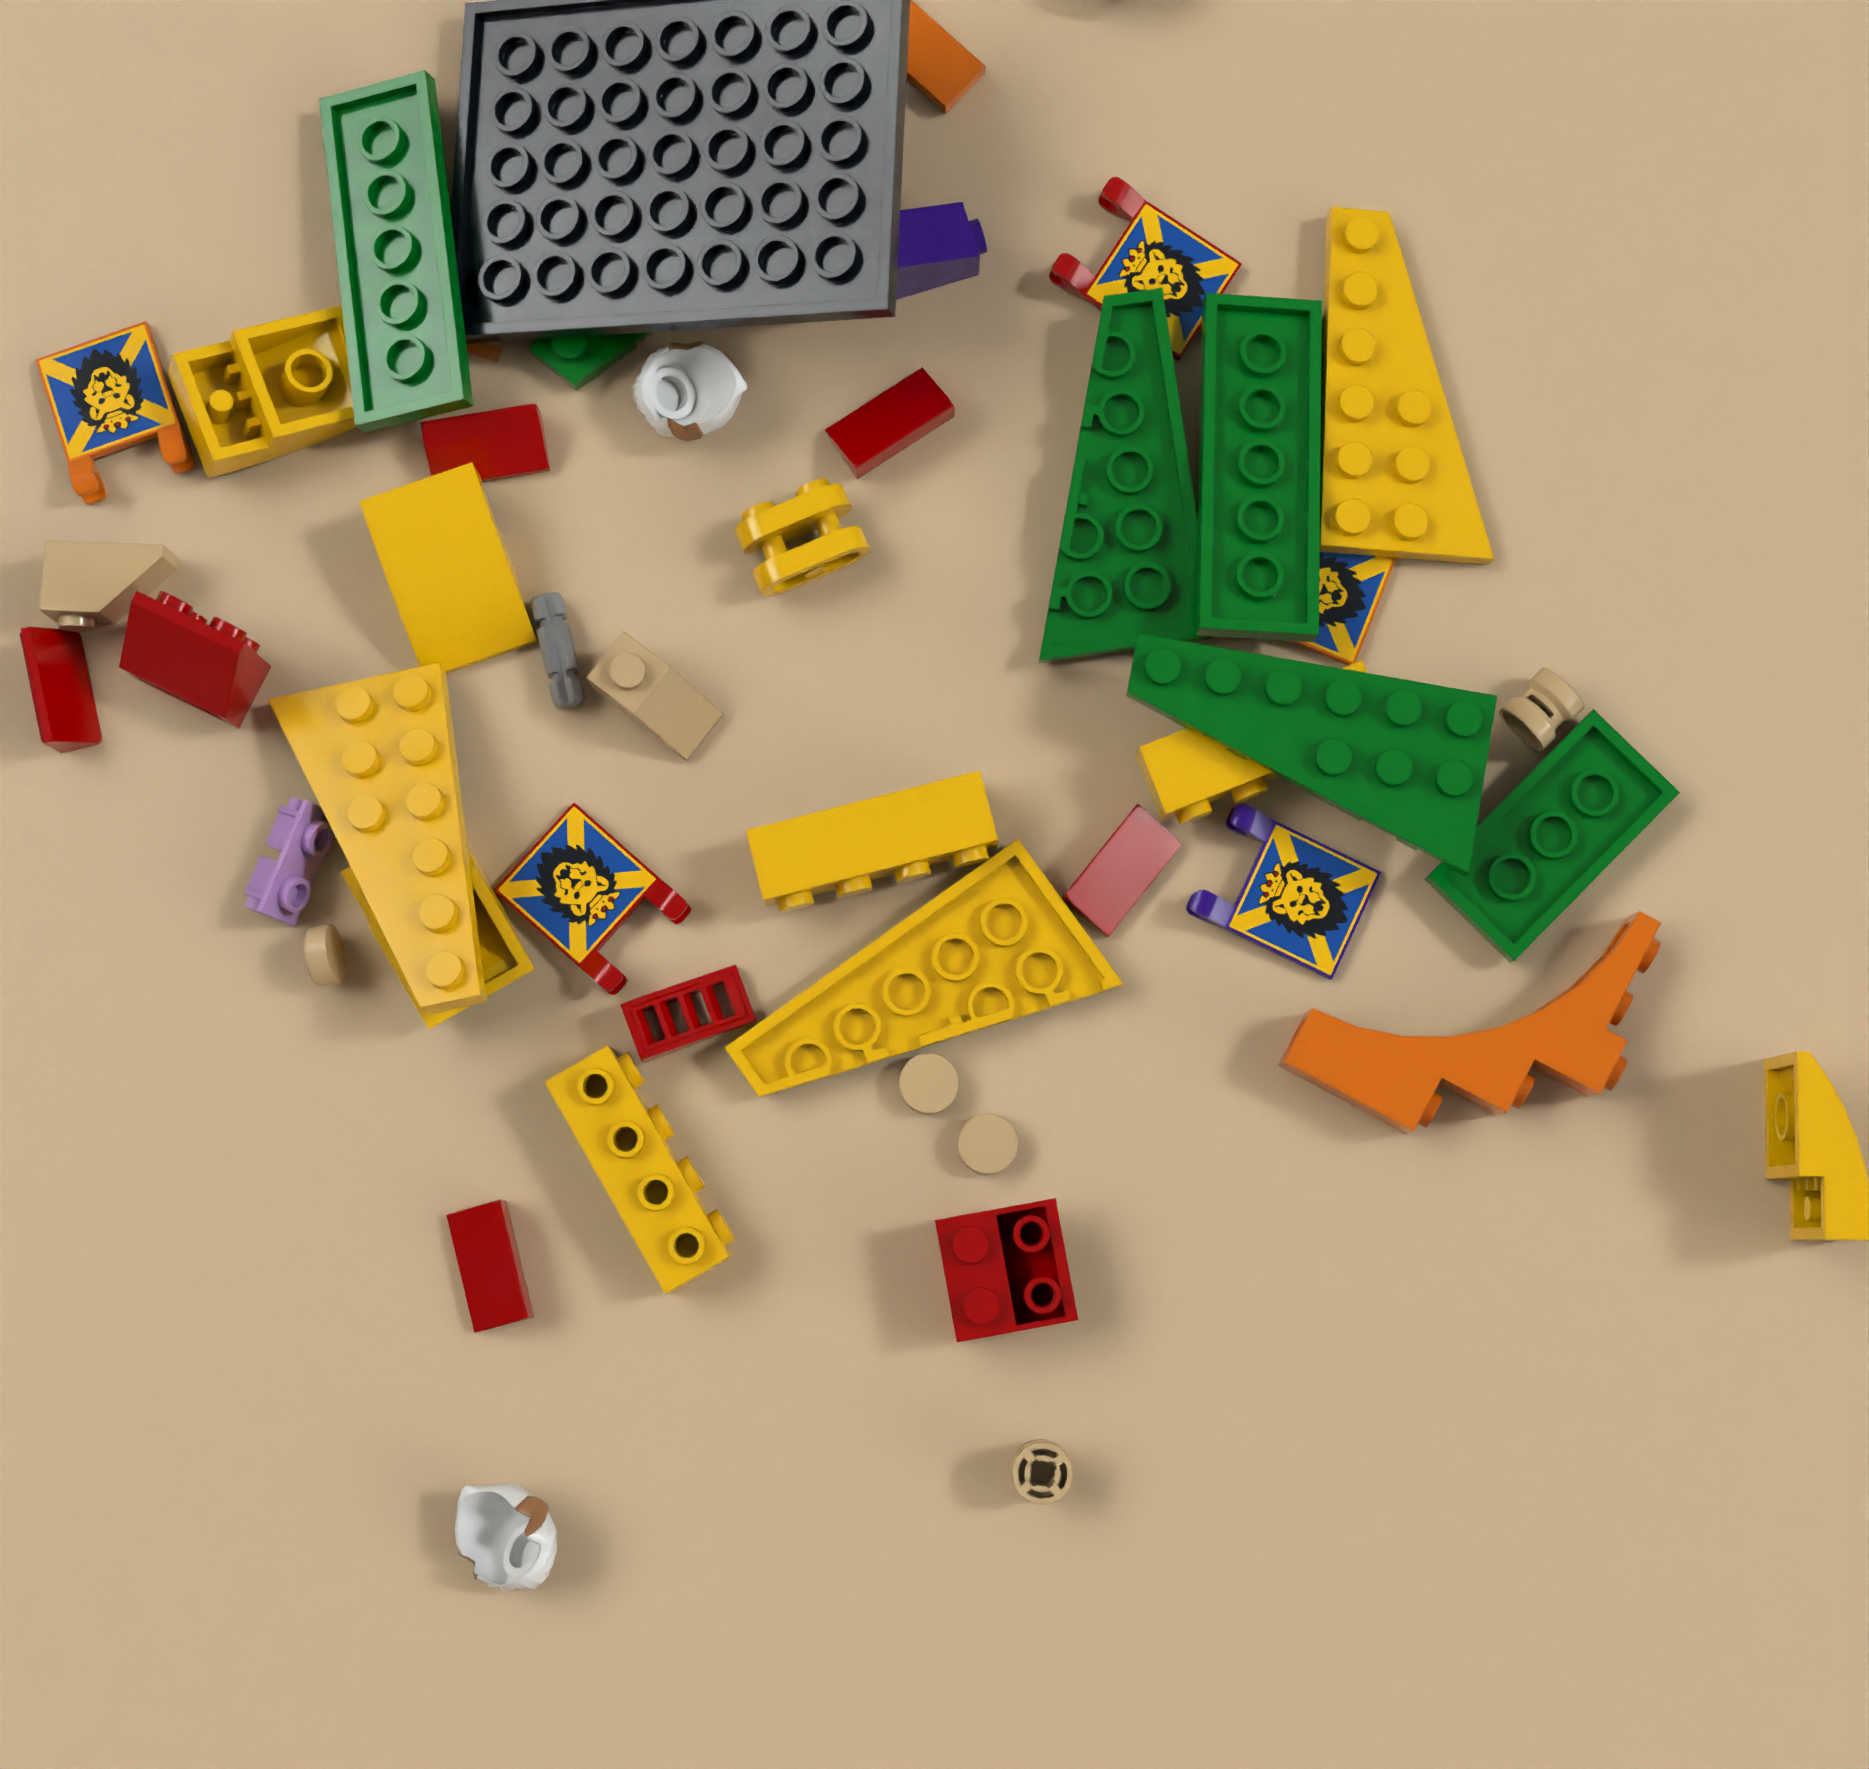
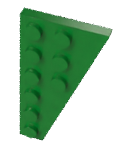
(1358, 740)

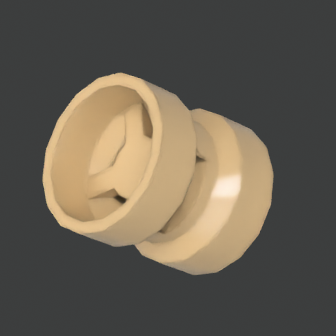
(1541, 709)
(1034, 1464)

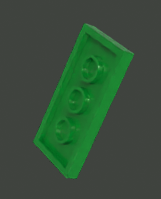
(1554, 835)

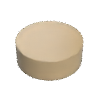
(324, 955)
(929, 1083)
(987, 1143)

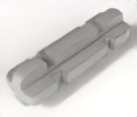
(557, 650)

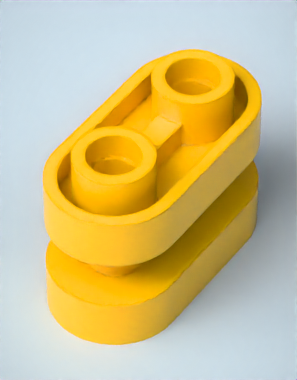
(815, 507)

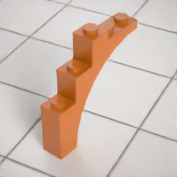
(1564, 1039)

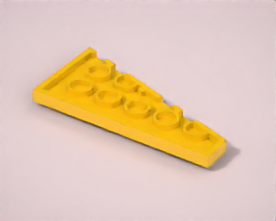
(1387, 435)
(392, 794)
(959, 964)

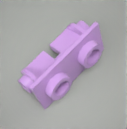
(285, 885)

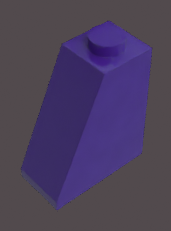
(937, 248)

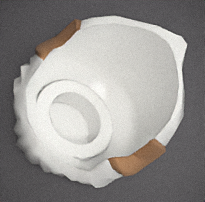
(688, 390)
(505, 1535)

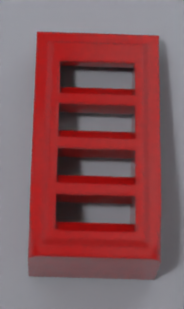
(640, 1030)

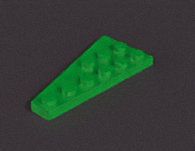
(1131, 501)

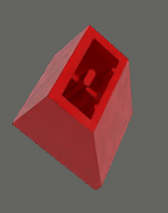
(192, 661)
(1006, 1270)

